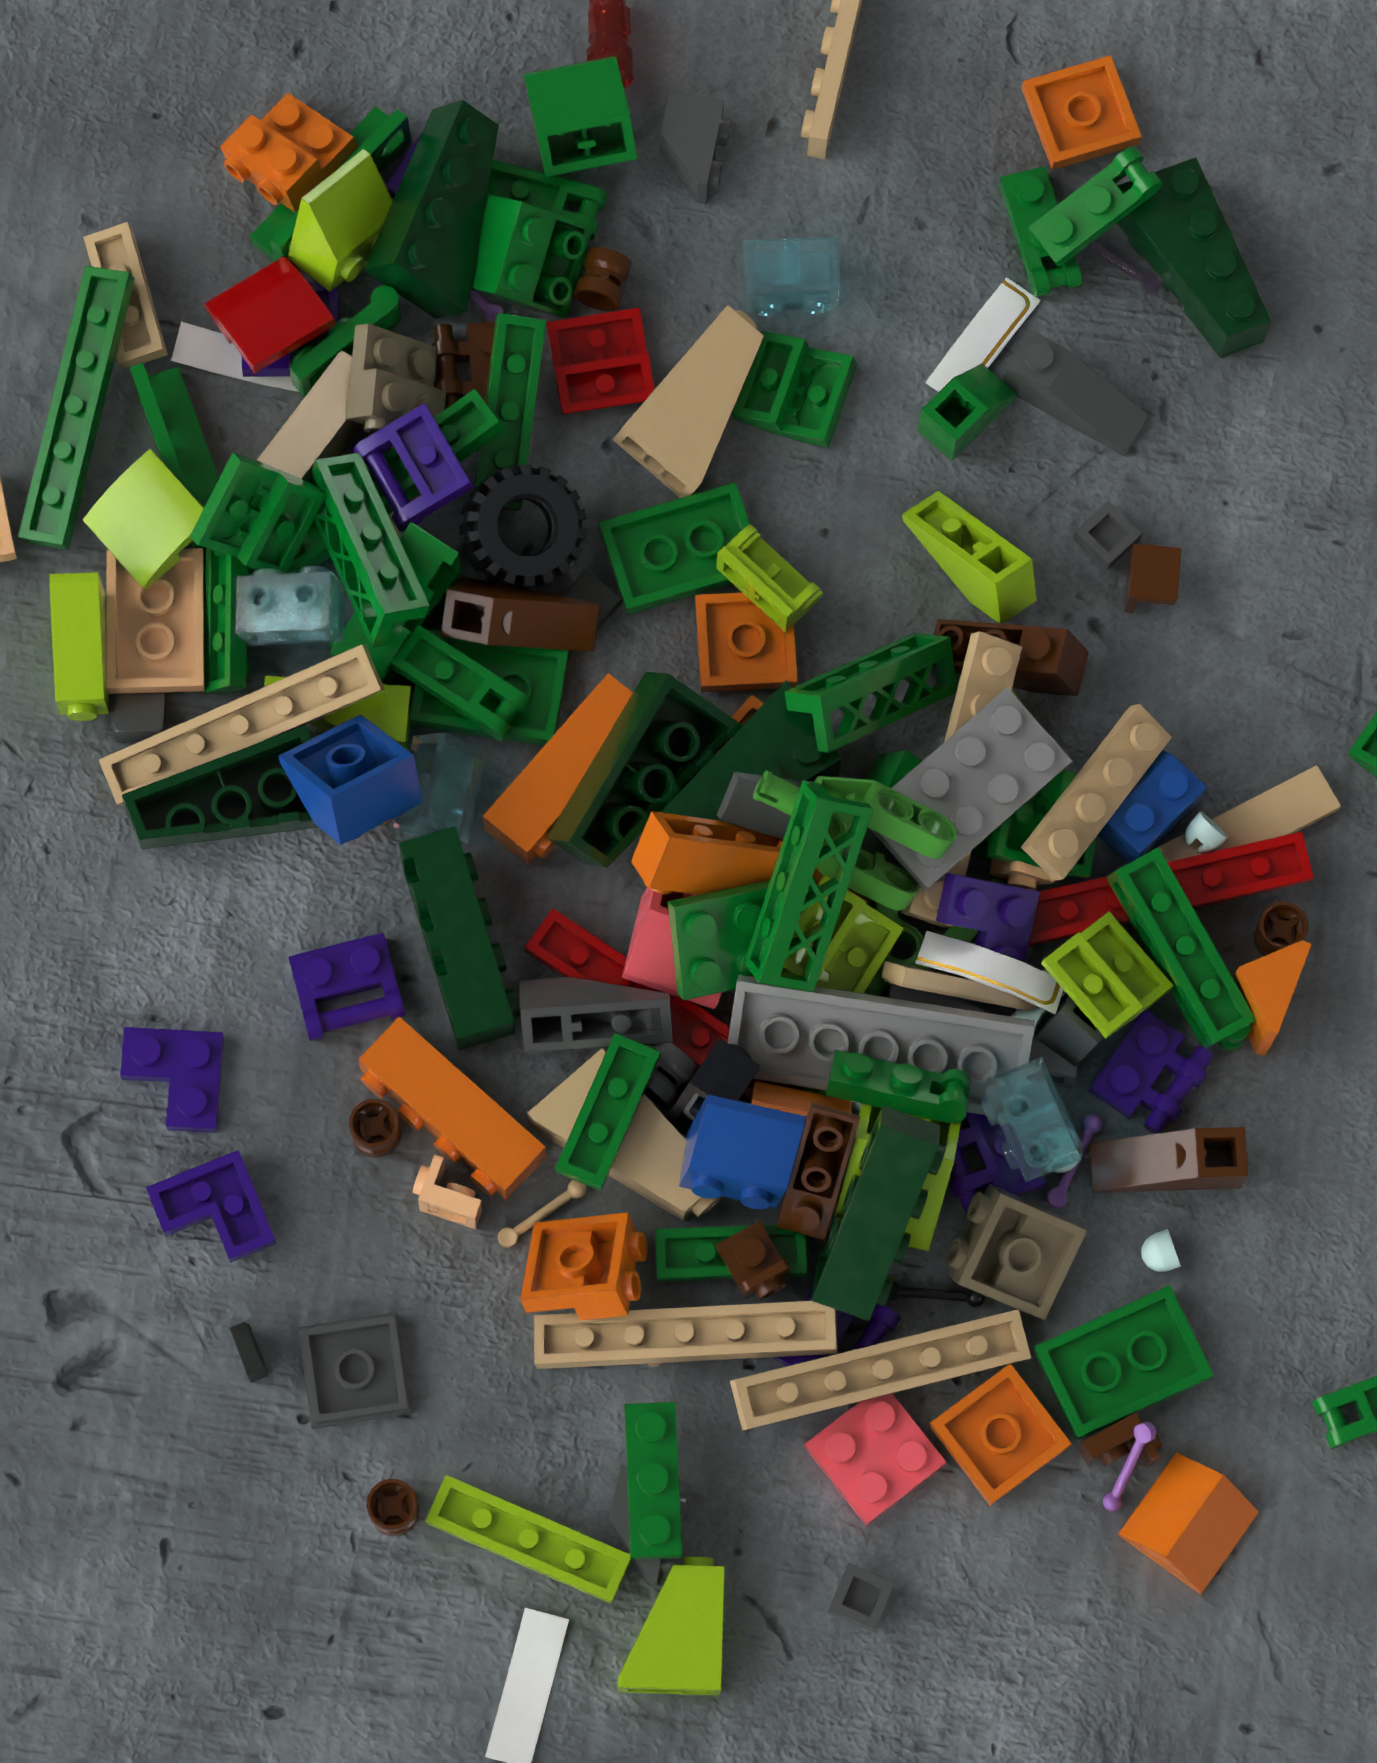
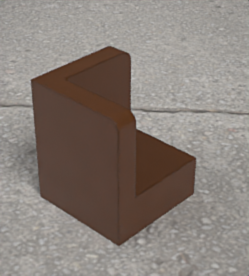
(1152, 575)

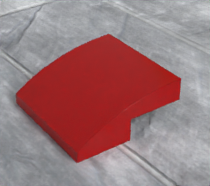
(270, 314)
(600, 361)

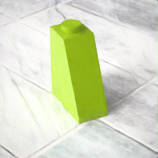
(79, 644)
(681, 1636)

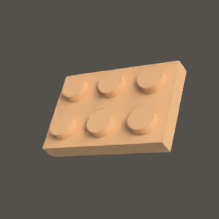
(156, 632)

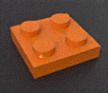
(1081, 112)
(741, 645)
(1000, 1434)

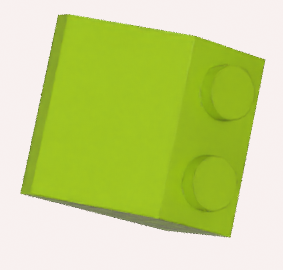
(340, 222)

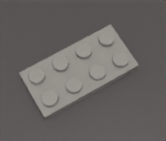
(979, 780)

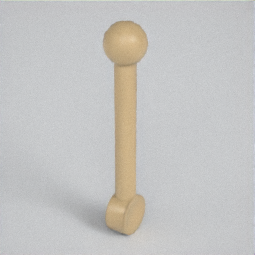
(509, 1237)

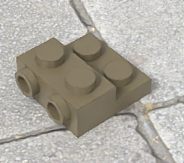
(390, 378)
(1014, 1251)

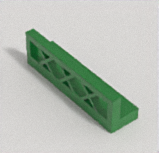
(377, 134)
(176, 431)
(365, 547)
(880, 675)
(790, 883)
(1180, 948)

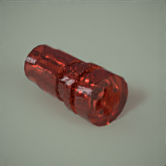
(608, 34)

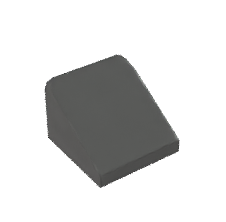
(139, 716)

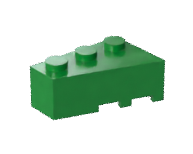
(436, 570)

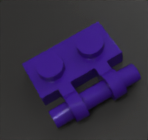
(1137, 1065)
(996, 1168)

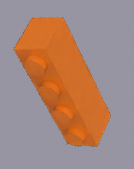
(543, 788)
(703, 855)
(452, 1109)

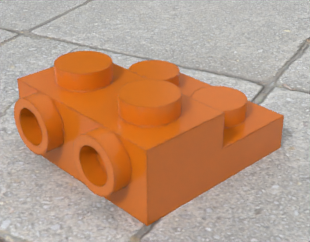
(286, 151)
(584, 1266)

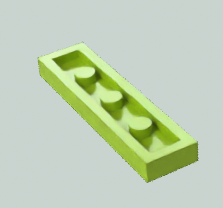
(528, 1539)

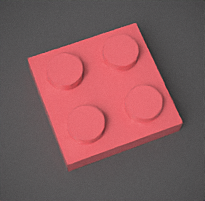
(875, 1455)

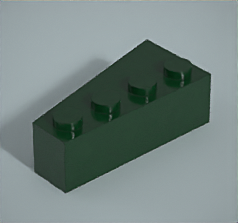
(438, 213)
(1197, 258)
(768, 741)
(641, 766)
(222, 798)
(457, 938)
(876, 1213)

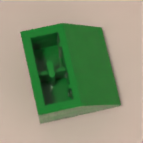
(580, 116)
(529, 256)

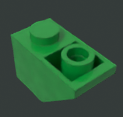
(963, 409)

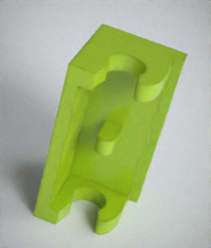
(767, 578)

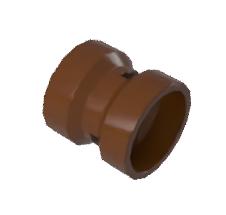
(602, 279)
(1287, 924)
(371, 1120)
(392, 1499)

